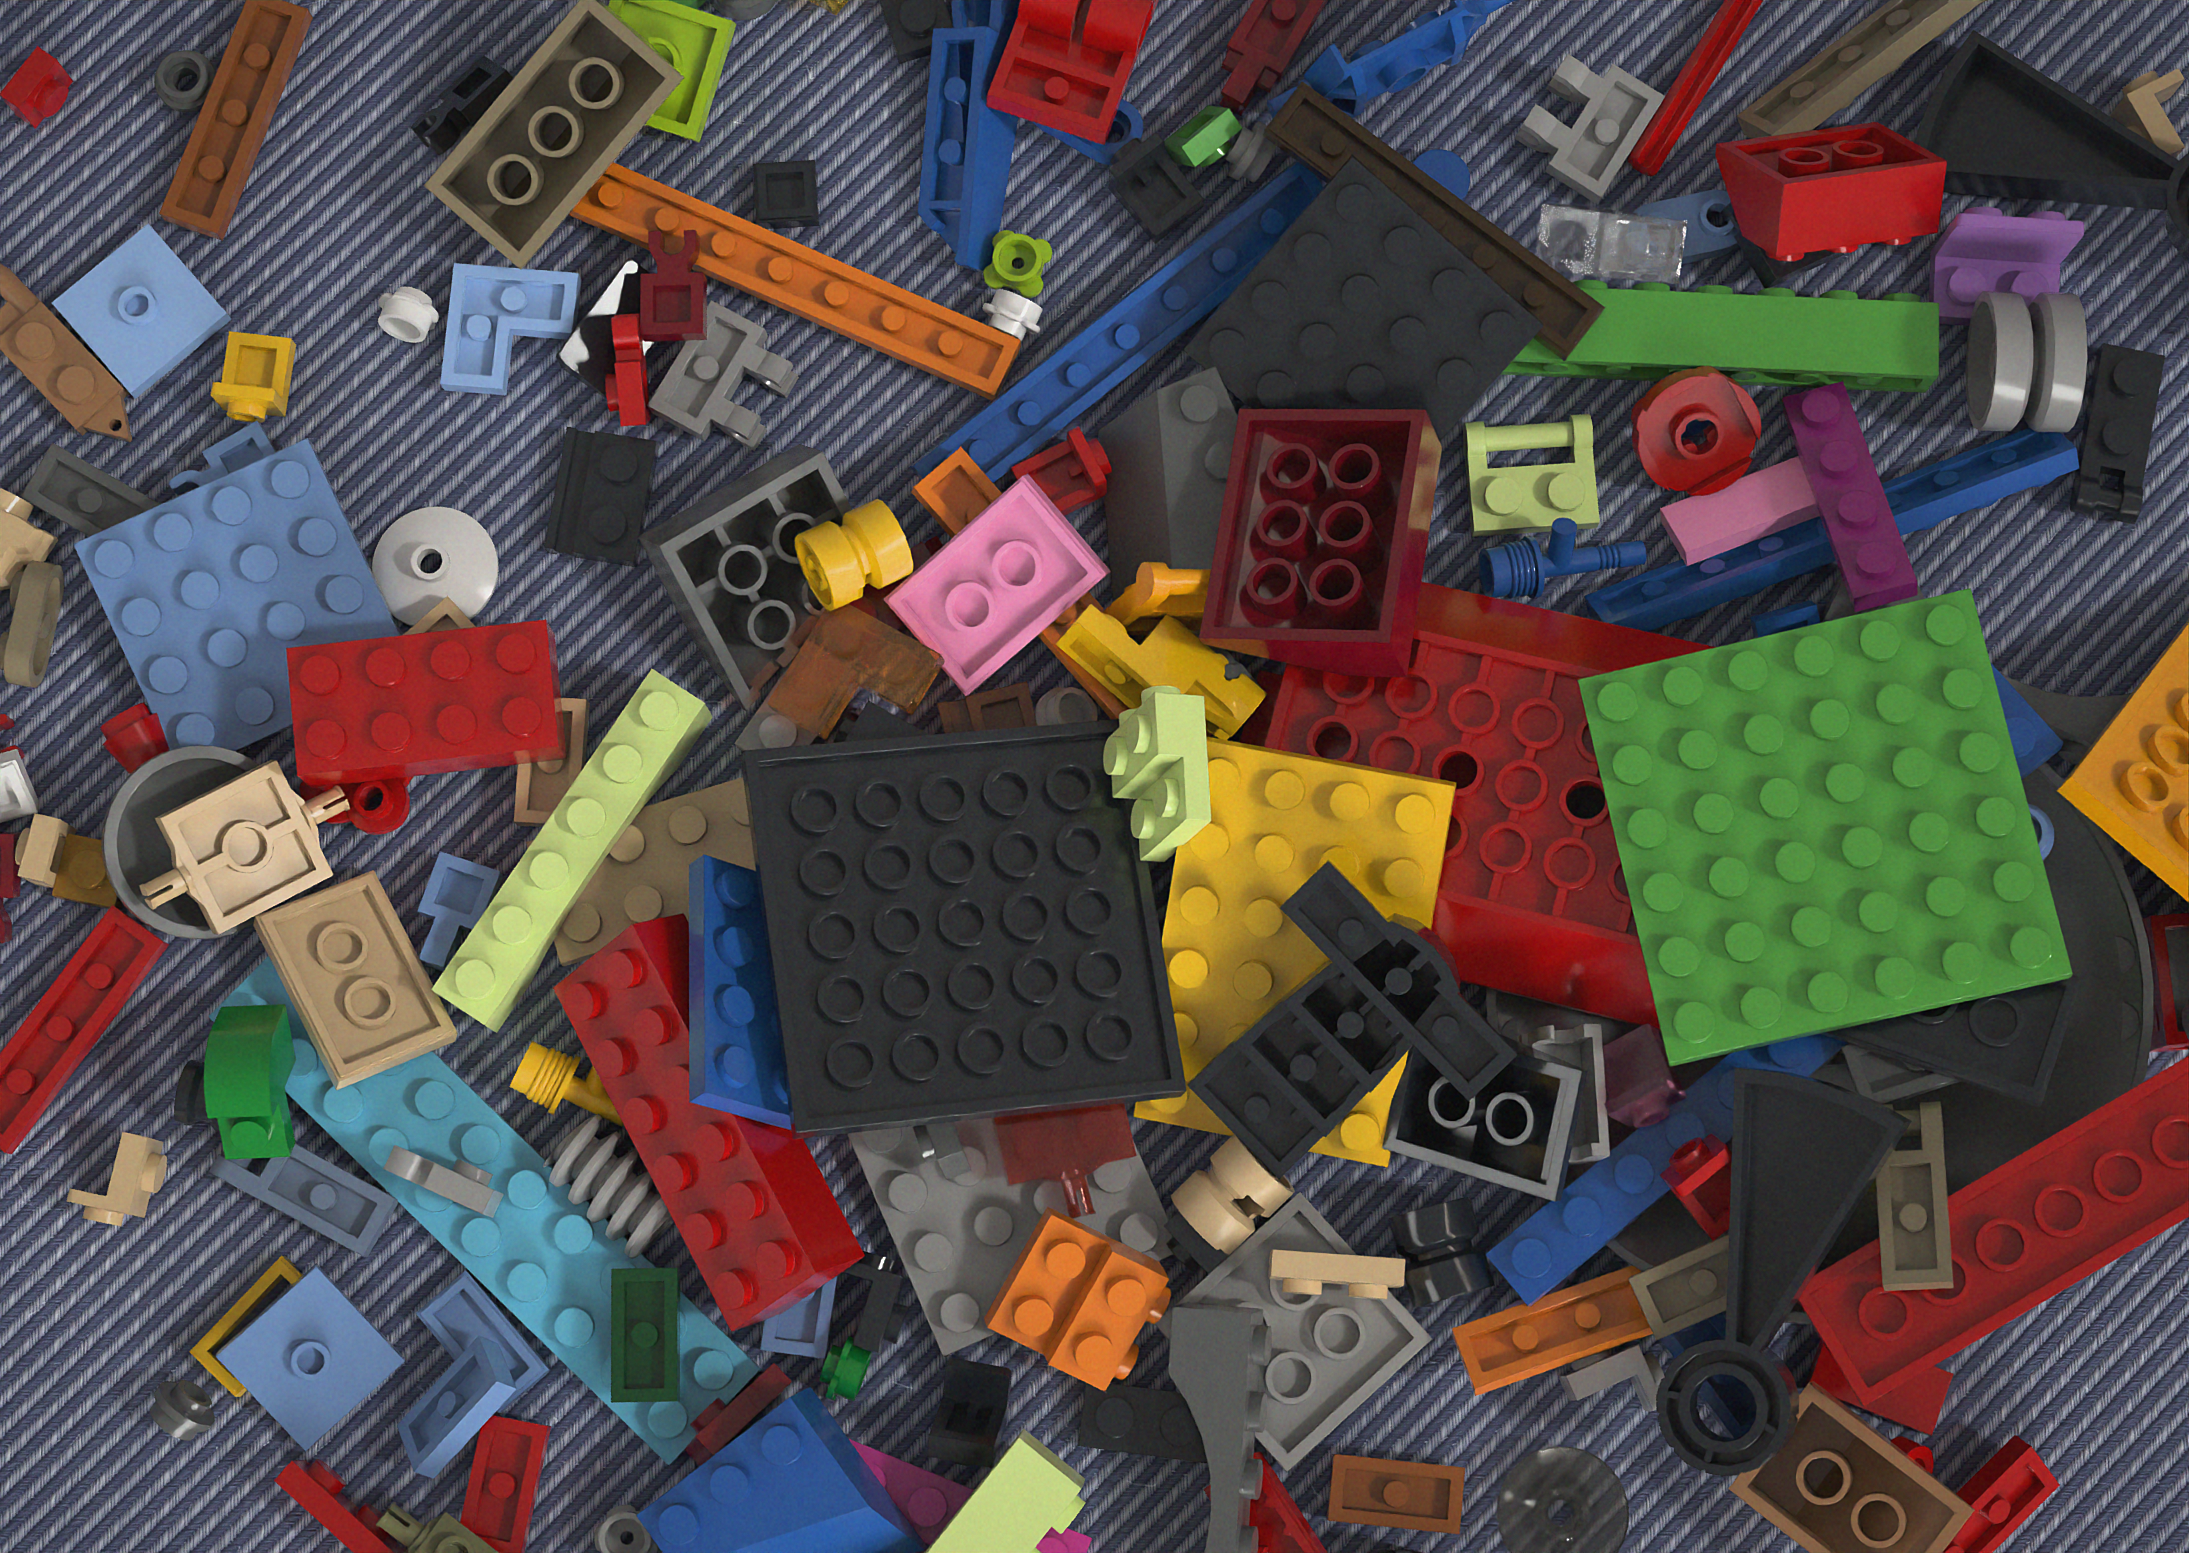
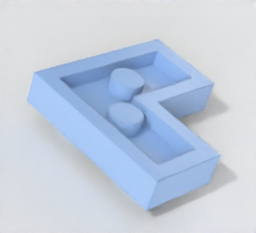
(493, 306)

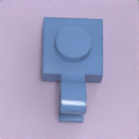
(455, 901)

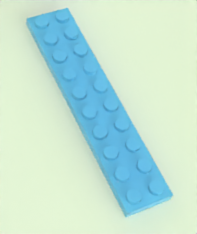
(537, 1248)

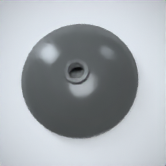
(135, 846)

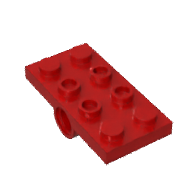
(1070, 63)

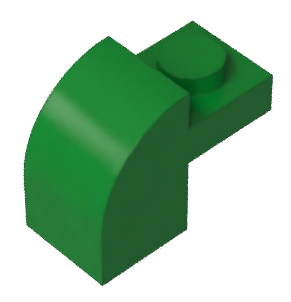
(246, 1079)

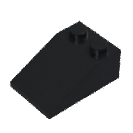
(1507, 1134)

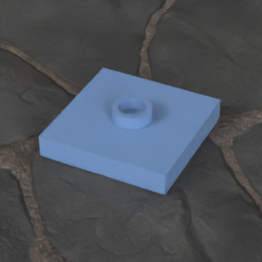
(310, 1357)

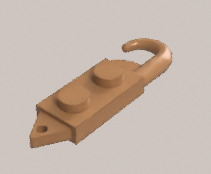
(59, 363)

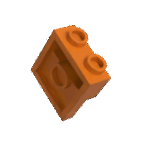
(1080, 1299)

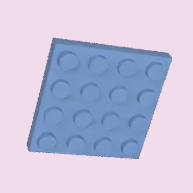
(226, 583)

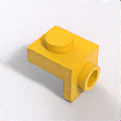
(255, 376)

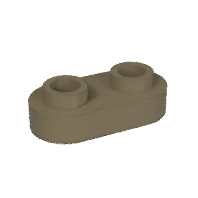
(37, 604)

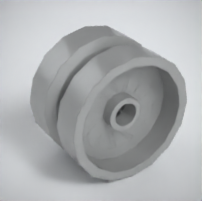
(2026, 361)

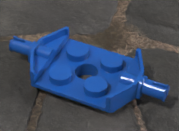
(1397, 64)

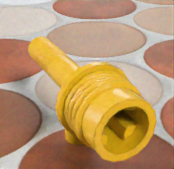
(549, 1077)

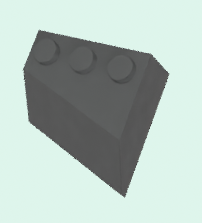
(1168, 477)
(738, 570)

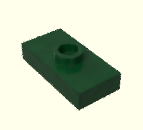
(645, 1335)

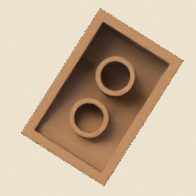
(1850, 1487)

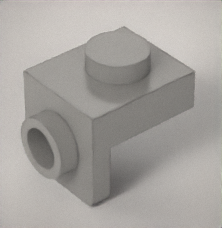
(1607, 1369)

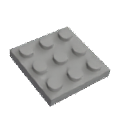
(1324, 1348)

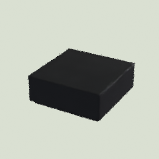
(786, 194)

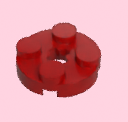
(1729, 440)

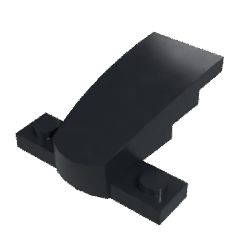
(1346, 1026)

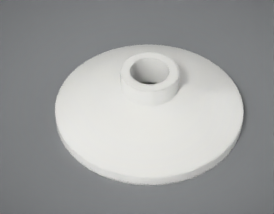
(466, 571)

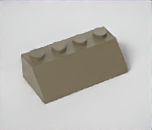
(554, 130)

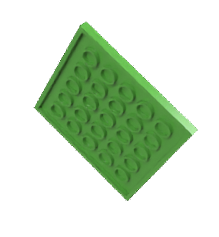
(1823, 828)

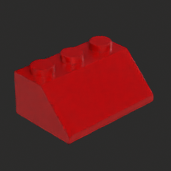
(1832, 189)

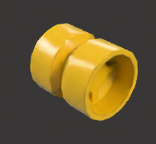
(859, 552)

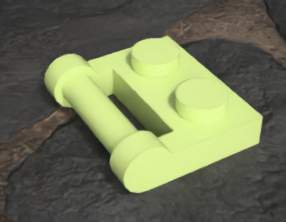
(1536, 495)

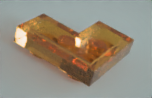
(851, 652)

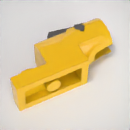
(1164, 658)

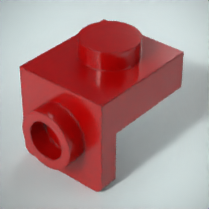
(1069, 472)
(1703, 1182)

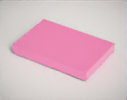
(997, 584)

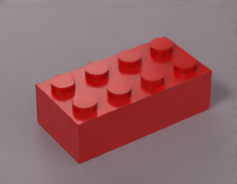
(426, 703)

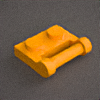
(1161, 592)

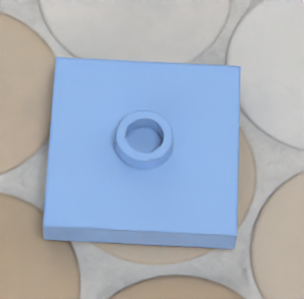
(141, 311)

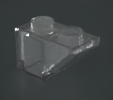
(1611, 243)

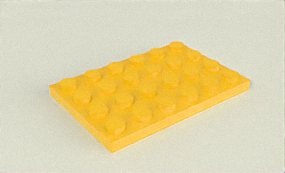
(1224, 928)

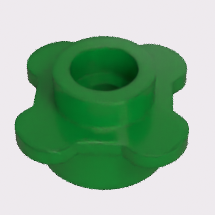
(845, 1370)

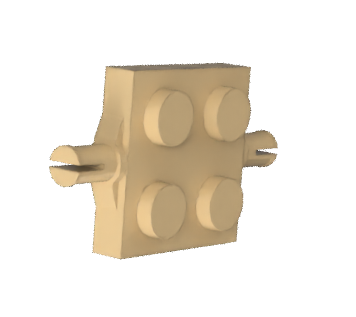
(244, 846)

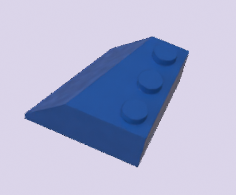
(782, 1489)

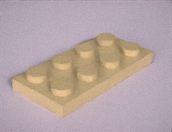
(650, 863)

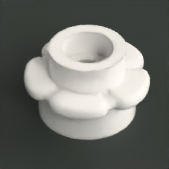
(407, 314)
(1013, 314)

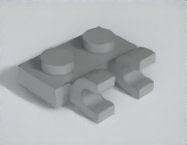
(1604, 133)
(708, 372)

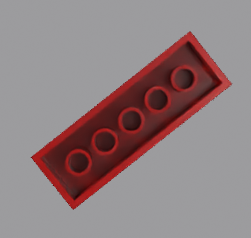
(733, 1185)

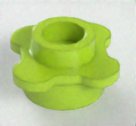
(1014, 246)

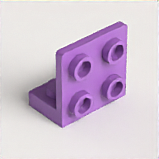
(1998, 254)

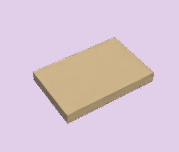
(355, 979)

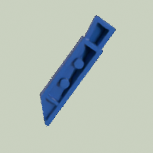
(964, 140)

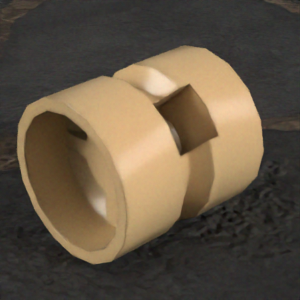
(1230, 1195)

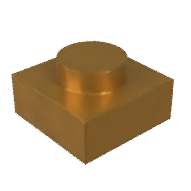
(83, 874)

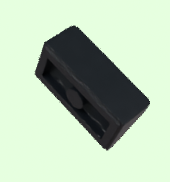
(590, 347)

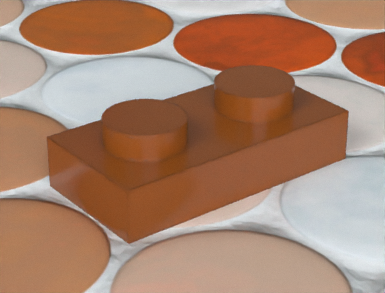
(1395, 1494)

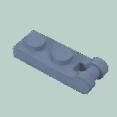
(315, 1195)

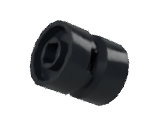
(1441, 1252)

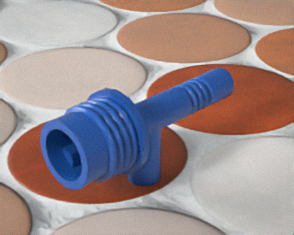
(1521, 568)

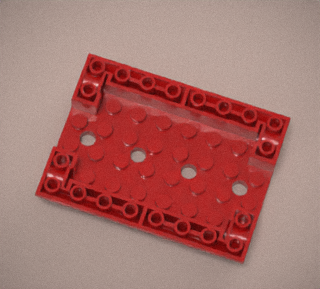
(1524, 885)

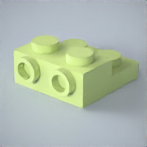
(1164, 765)

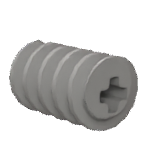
(611, 1185)

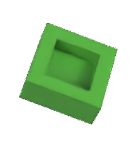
(1203, 137)

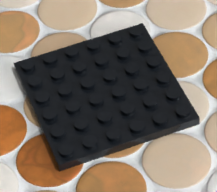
(957, 929)

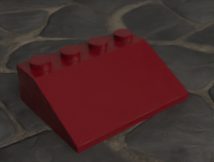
(1324, 538)

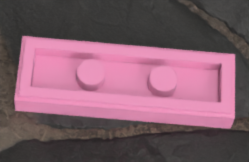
(1741, 512)

